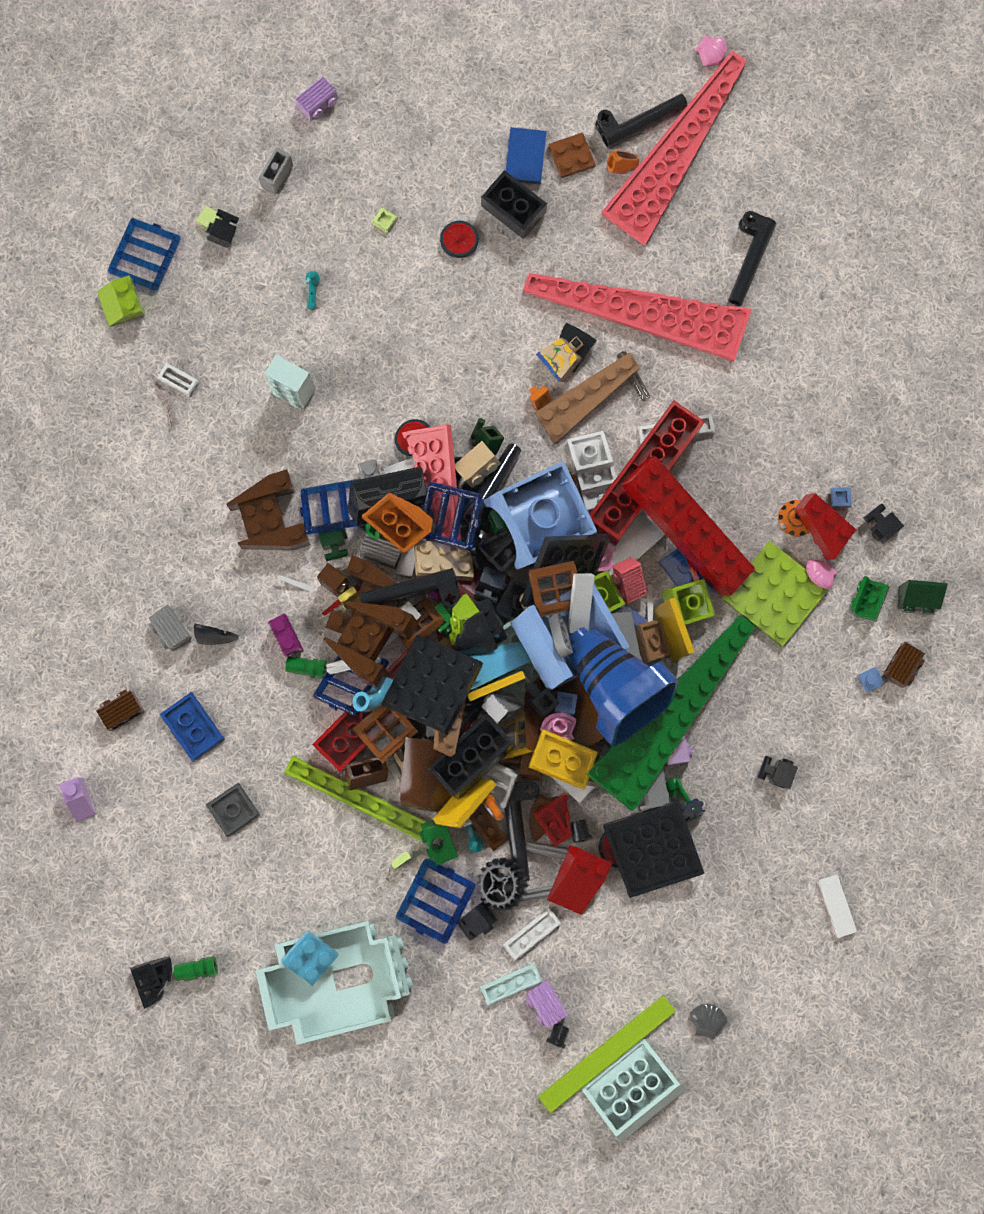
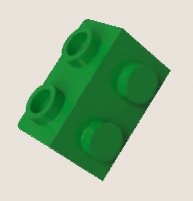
(869, 599)
(446, 613)

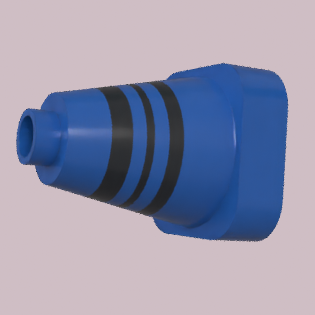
(620, 685)

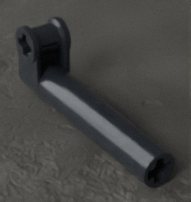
(614, 133)
(762, 230)
(492, 485)
(444, 581)
(515, 824)

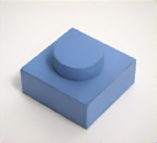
(840, 497)
(870, 679)
(566, 704)

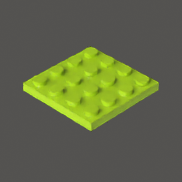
(776, 594)

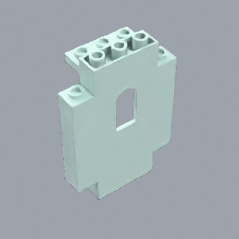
(320, 1008)

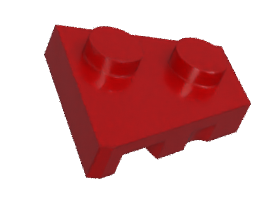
(555, 819)

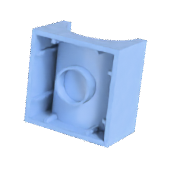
(541, 508)
(538, 641)

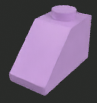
(77, 798)

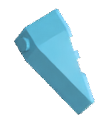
(499, 663)

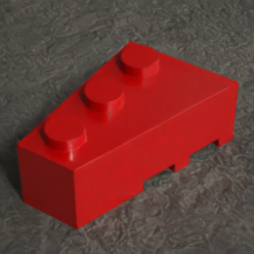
(825, 525)

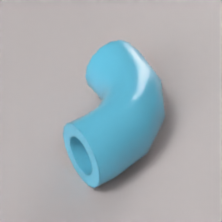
(372, 699)

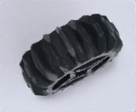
(512, 886)

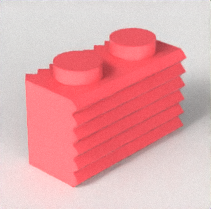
(629, 580)

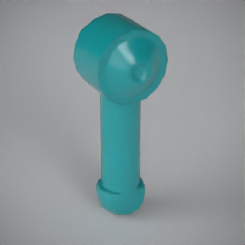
(313, 280)
(475, 843)

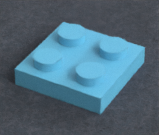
(309, 957)

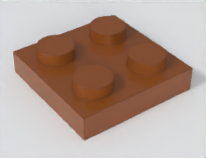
(572, 155)

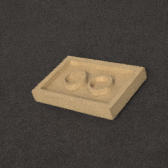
(435, 557)

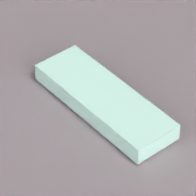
(511, 984)

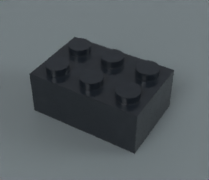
(513, 204)

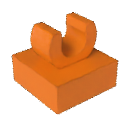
(539, 397)

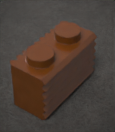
(333, 580)
(904, 664)
(119, 710)
(365, 773)

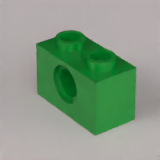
(445, 849)

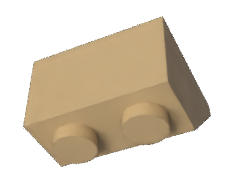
(477, 464)

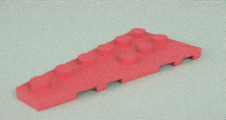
(435, 455)

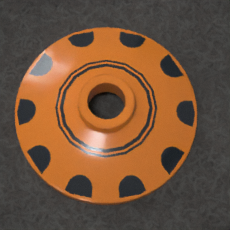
(788, 522)

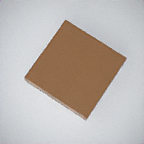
(652, 641)

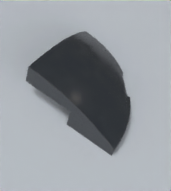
(569, 332)
(476, 554)
(212, 636)
(476, 636)
(151, 978)

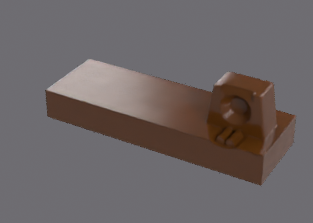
(488, 827)

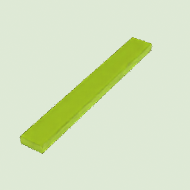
(356, 798)
(606, 1053)

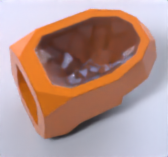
(622, 162)

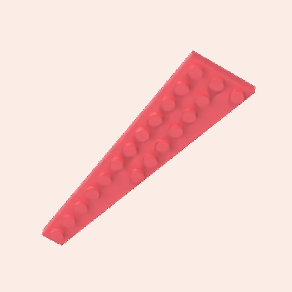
(652, 185)
(686, 322)

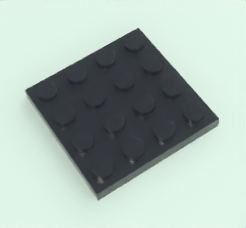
(582, 549)
(432, 684)
(653, 848)

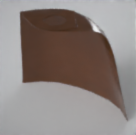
(585, 714)
(418, 784)

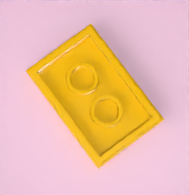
(674, 629)
(496, 686)
(563, 759)
(457, 812)

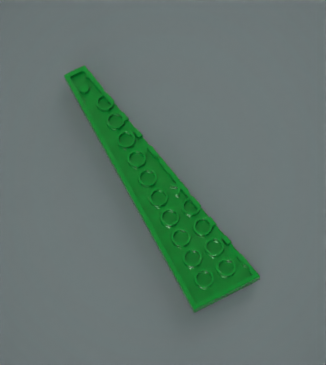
(633, 765)

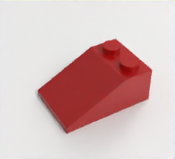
(578, 879)

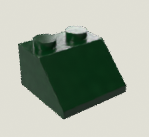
(921, 596)

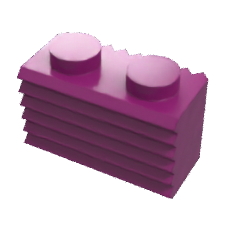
(285, 635)

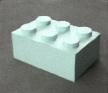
(289, 382)

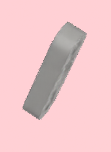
(560, 635)

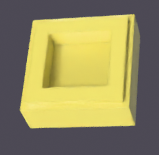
(349, 595)

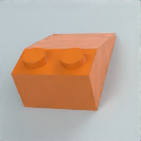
(399, 521)

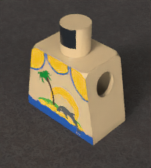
(561, 357)

